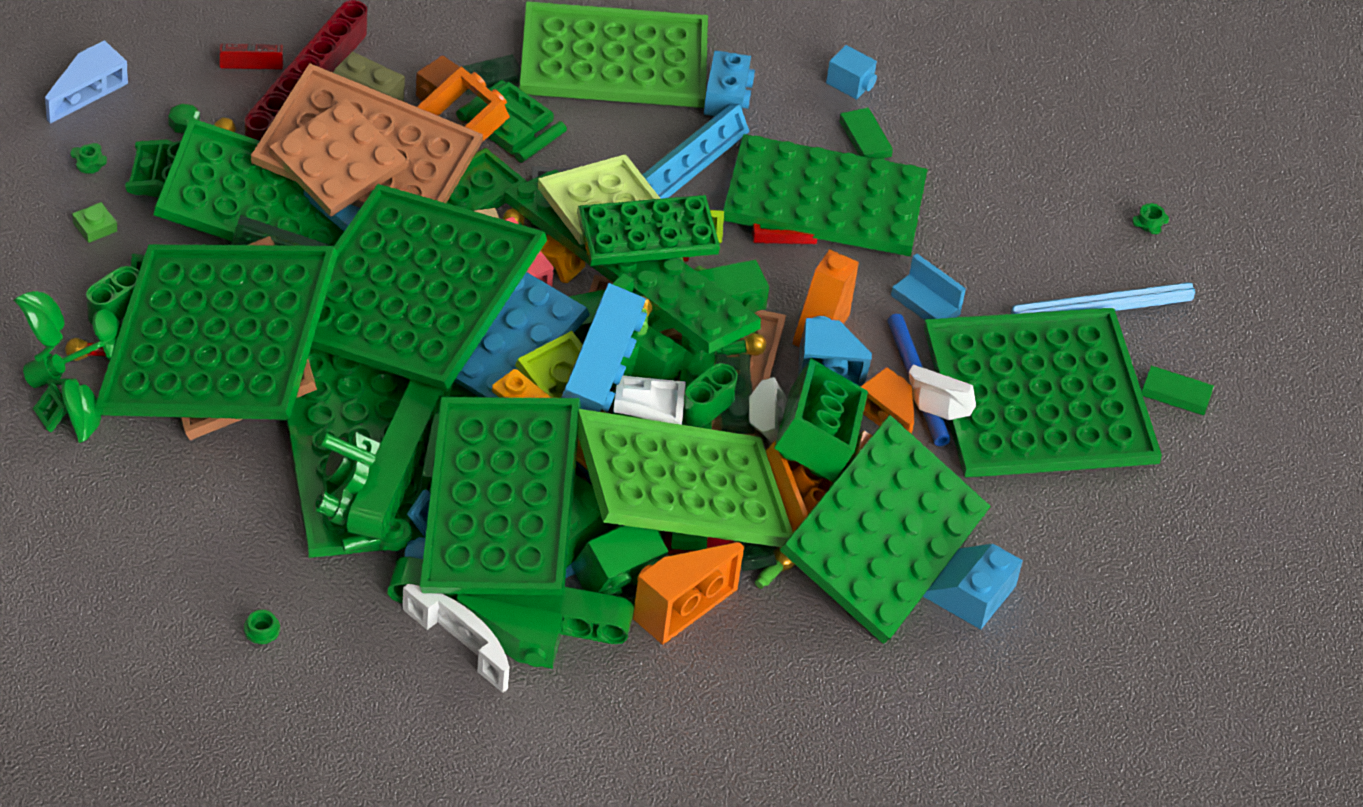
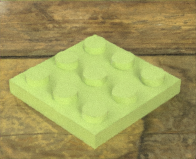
(591, 184)

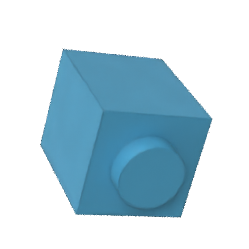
(851, 72)

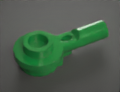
(396, 538)

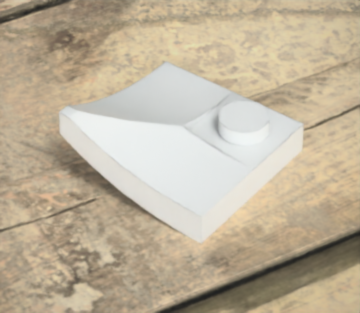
(650, 399)

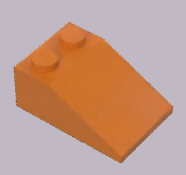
(685, 588)

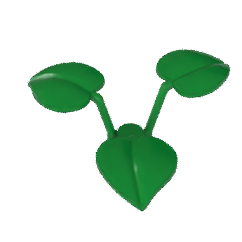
(46, 322)

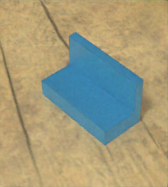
(929, 291)

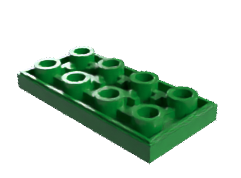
(648, 230)

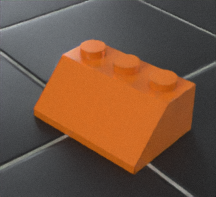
(797, 486)

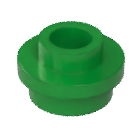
(261, 620)

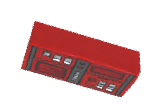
(251, 56)

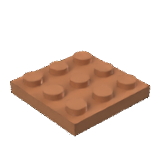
(338, 157)

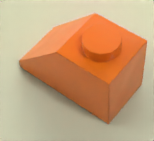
(889, 396)

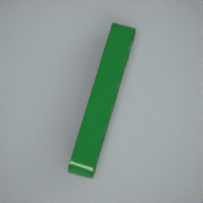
(396, 461)
(584, 612)

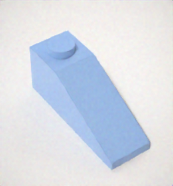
(86, 79)

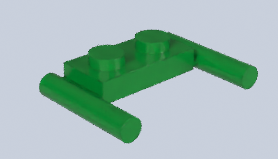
(513, 134)

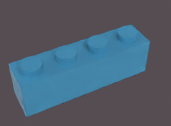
(604, 348)

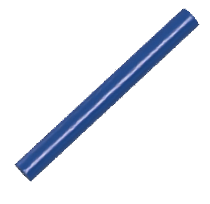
(910, 357)

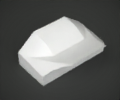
(941, 394)
(767, 408)

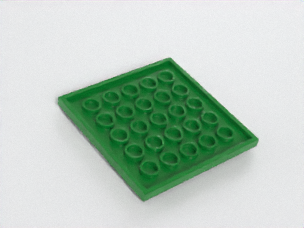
(420, 284)
(217, 331)
(1046, 392)

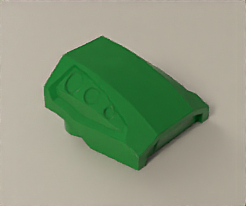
(151, 166)

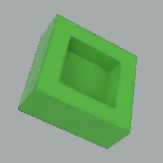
(94, 222)

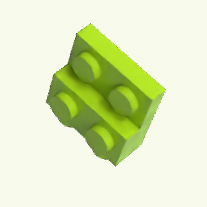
(551, 364)

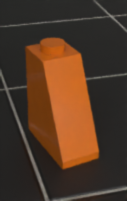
(829, 291)

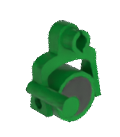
(343, 473)

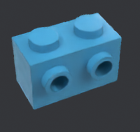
(728, 82)

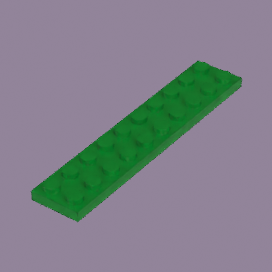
(674, 288)

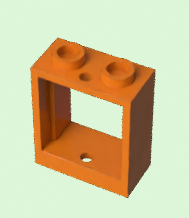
(488, 119)

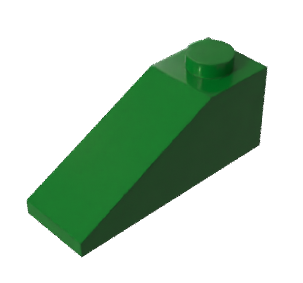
(523, 631)

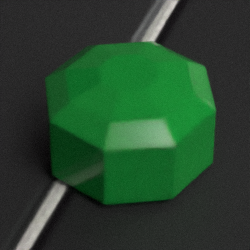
(180, 116)

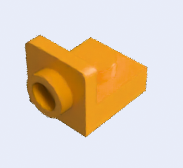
(561, 258)

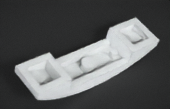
(462, 624)

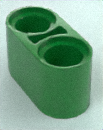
(112, 292)
(709, 394)

